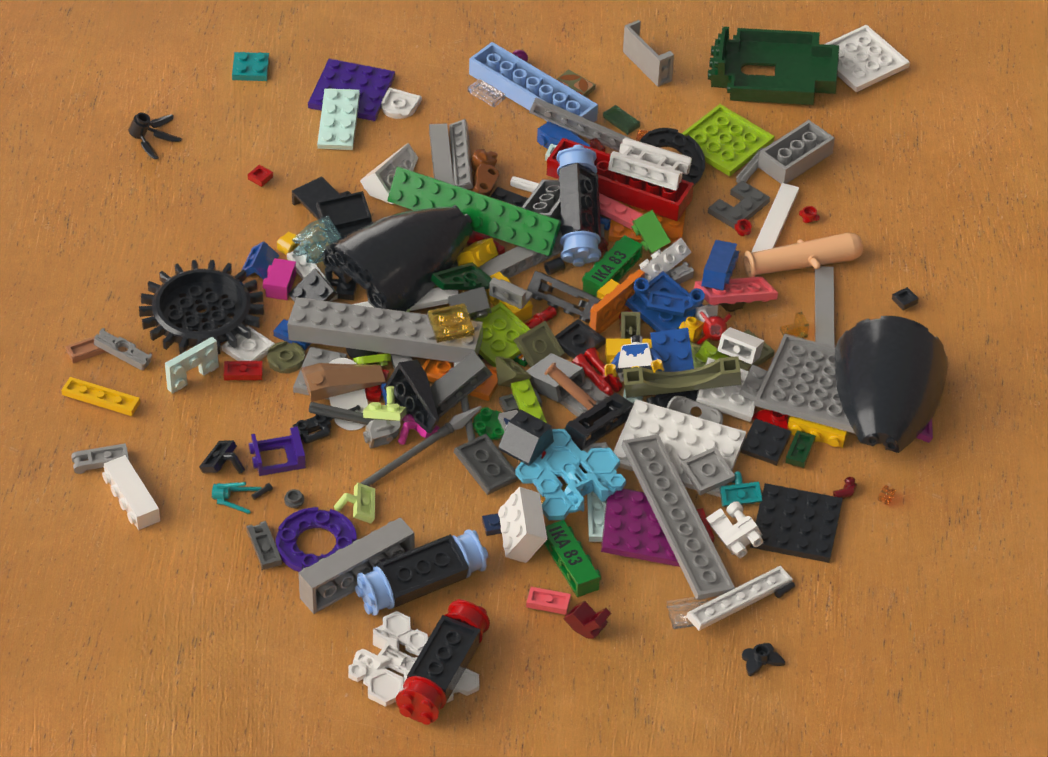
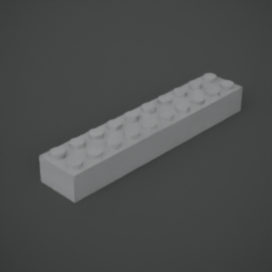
(375, 330)

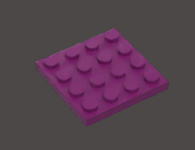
(634, 530)

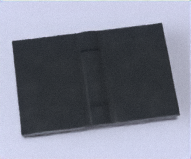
(346, 212)

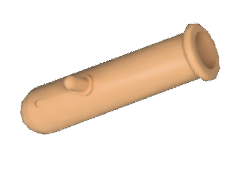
(805, 254)

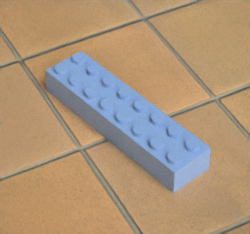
(525, 82)

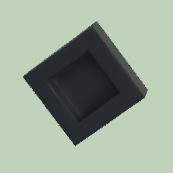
(905, 298)

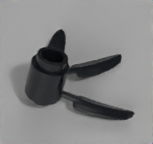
(140, 126)

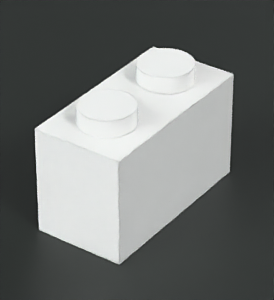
(740, 344)

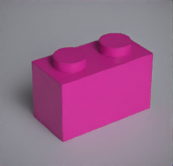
(280, 279)

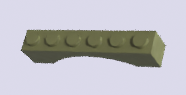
(717, 374)

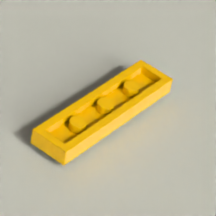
(101, 396)

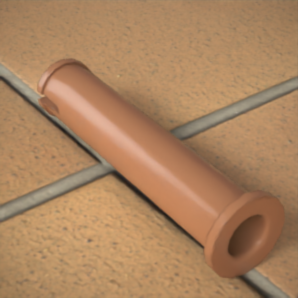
(571, 387)

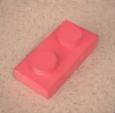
(548, 600)

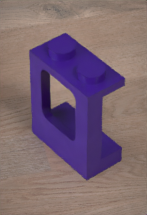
(292, 446)

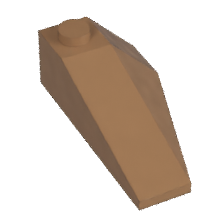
(331, 379)

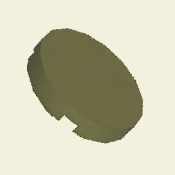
(285, 357)

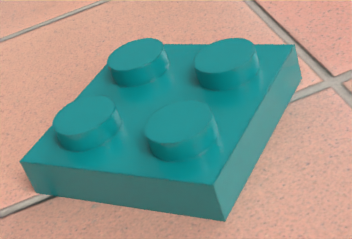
(250, 66)

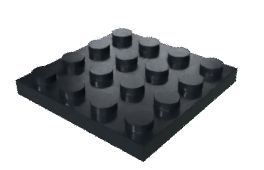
(798, 522)

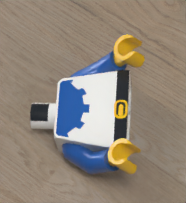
(634, 356)

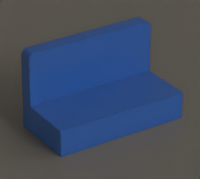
(259, 260)

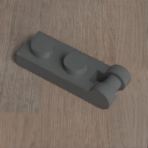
(264, 545)

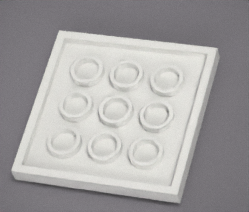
(866, 58)

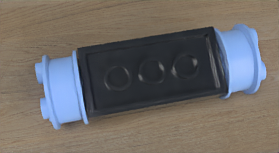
(579, 205)
(421, 571)

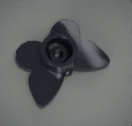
(759, 656)

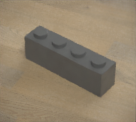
(459, 382)

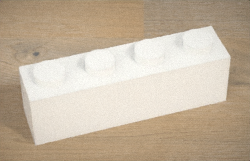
(131, 492)

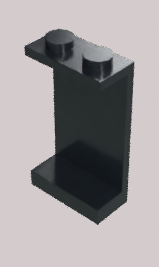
(313, 192)

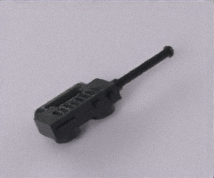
(316, 423)

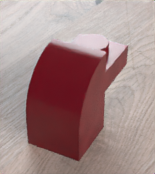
(586, 620)

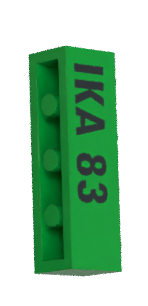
(613, 265)
(571, 559)

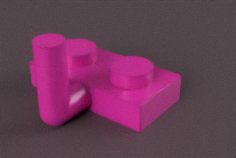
(411, 424)

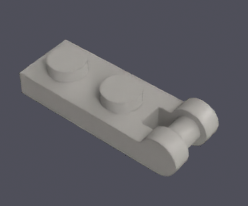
(97, 457)

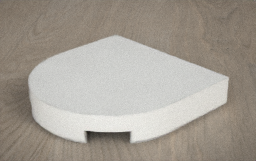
(400, 104)

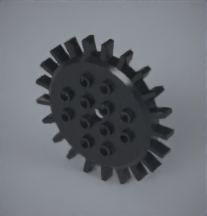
(181, 297)

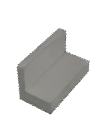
(509, 293)

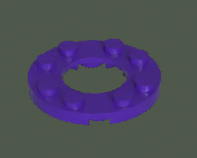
(306, 519)

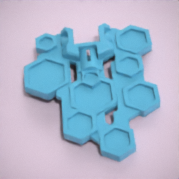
(563, 461)

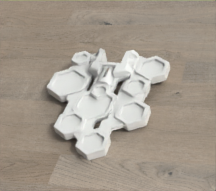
(372, 668)

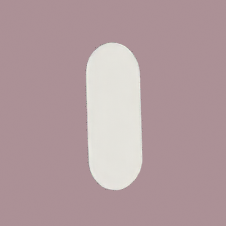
(349, 400)

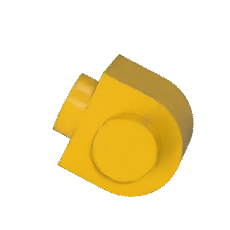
(286, 244)
(694, 327)

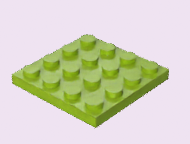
(728, 139)

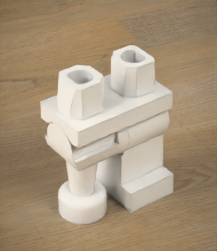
(738, 535)

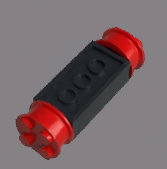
(442, 661)

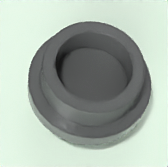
(294, 498)

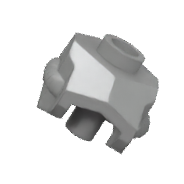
(381, 432)

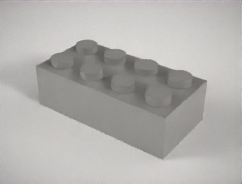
(796, 152)

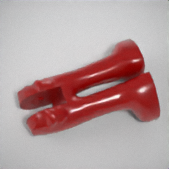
(604, 383)

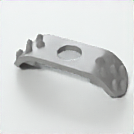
(684, 405)

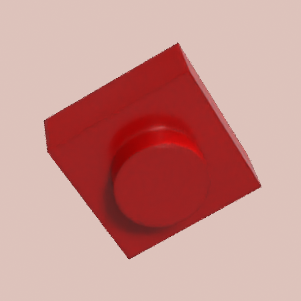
(260, 175)

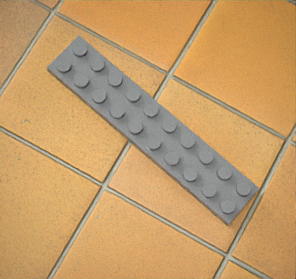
(678, 517)

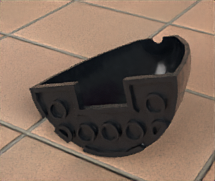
(400, 254)
(889, 379)

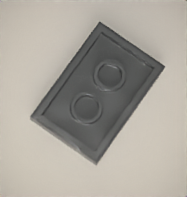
(486, 464)

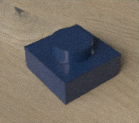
(491, 524)

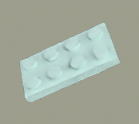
(338, 119)

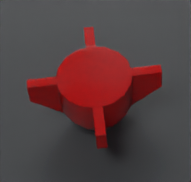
(713, 327)

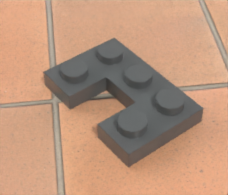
(750, 203)

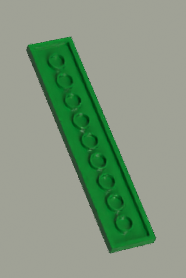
(487, 213)

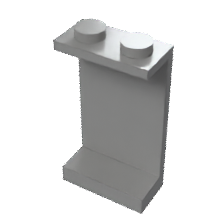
(656, 67)

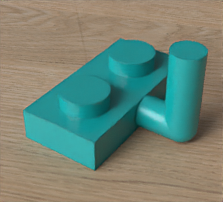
(742, 492)

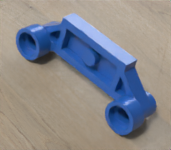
(667, 302)

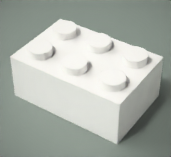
(522, 524)

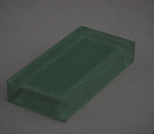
(621, 119)

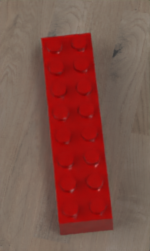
(629, 189)

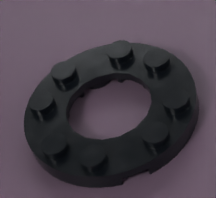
(684, 144)

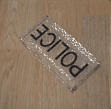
(486, 92)

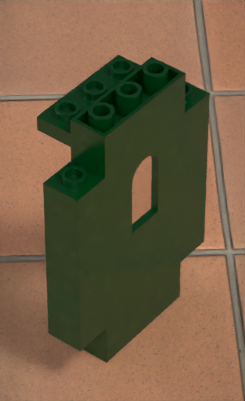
(799, 59)

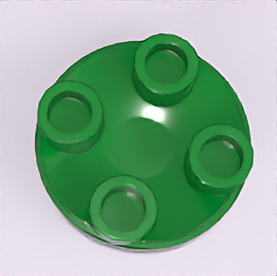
(488, 423)

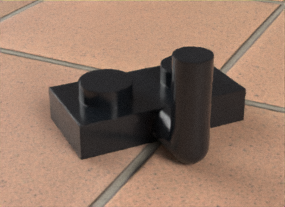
(343, 290)
(217, 457)

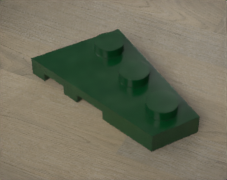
(461, 278)

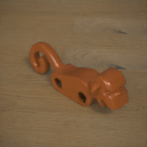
(485, 174)

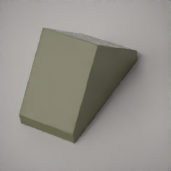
(629, 324)
(509, 371)

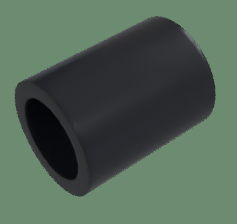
(554, 266)

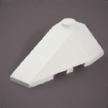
(380, 179)

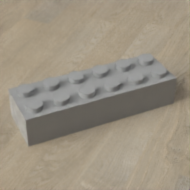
(337, 574)

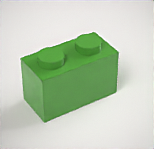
(650, 231)

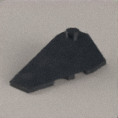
(414, 393)

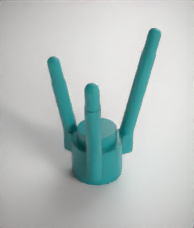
(223, 491)

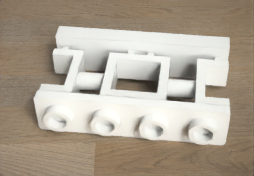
(650, 163)

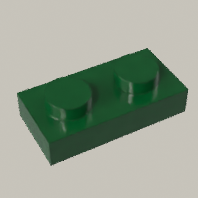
(800, 449)

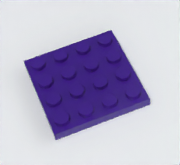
(369, 80)

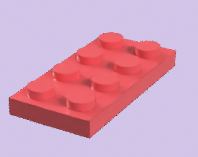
(739, 290)

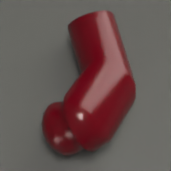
(848, 489)

